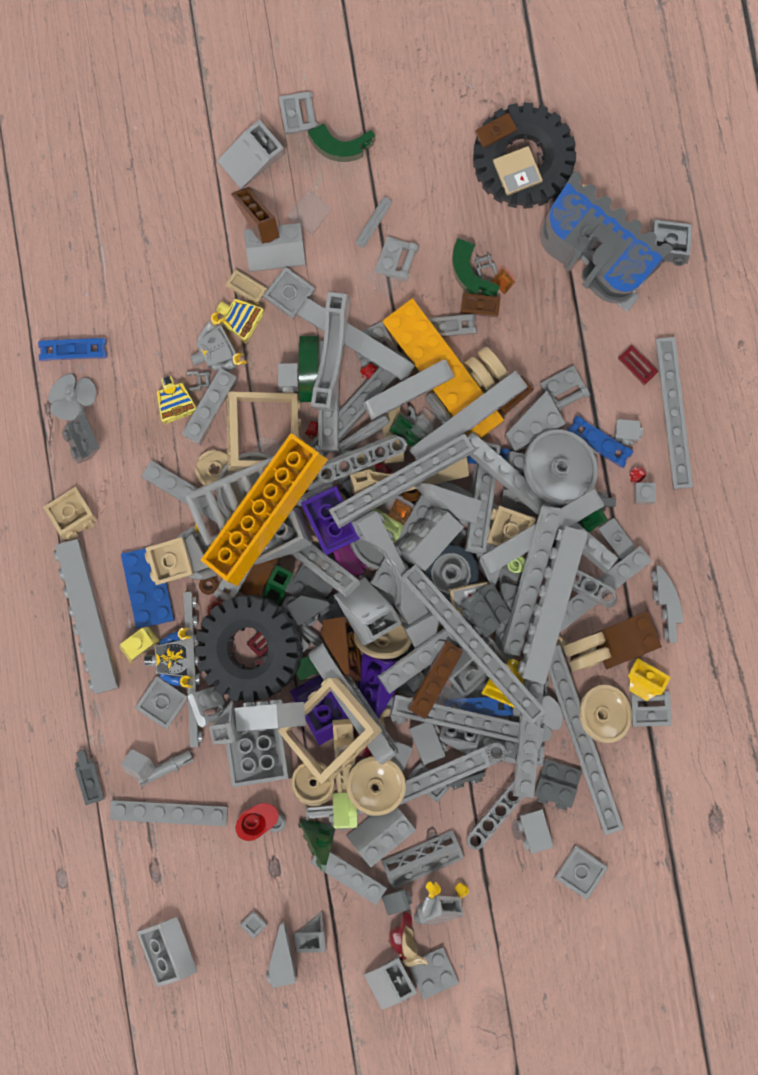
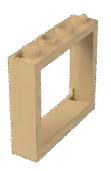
(234, 463)
(371, 732)

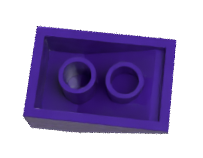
(328, 533)
(371, 686)
(321, 716)

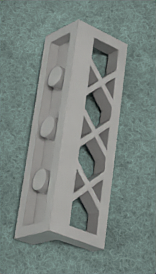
(424, 863)

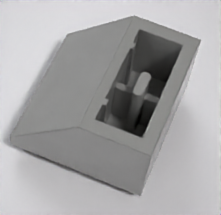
(390, 983)

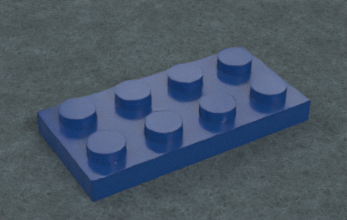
(148, 601)

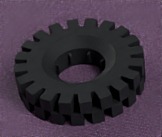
(549, 135)
(219, 660)

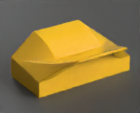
(647, 680)

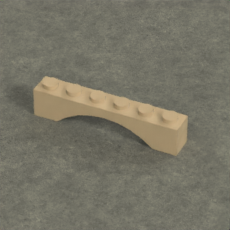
(367, 478)

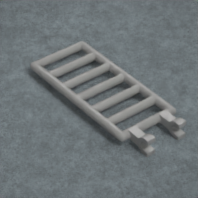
(225, 483)

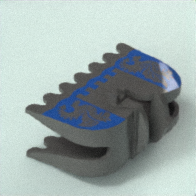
(617, 250)

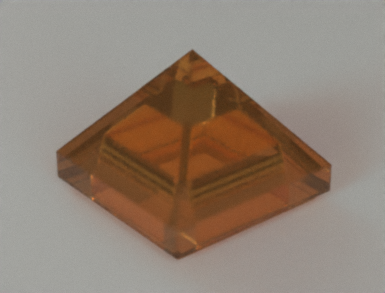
(504, 281)
(400, 512)

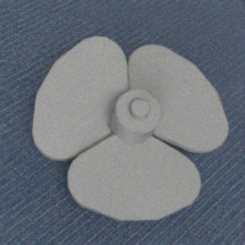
(66, 399)
(550, 720)

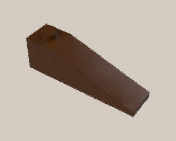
(257, 215)

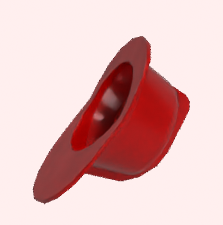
(256, 821)

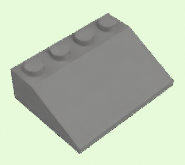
(259, 757)

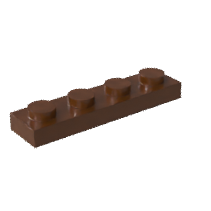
(435, 680)

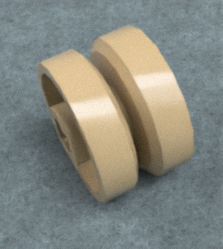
(486, 369)
(587, 652)
(307, 794)

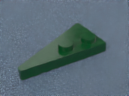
(319, 840)

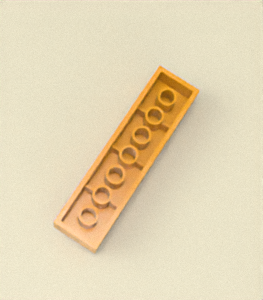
(427, 347)
(264, 509)

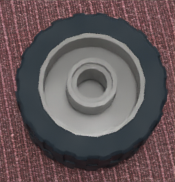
(452, 569)

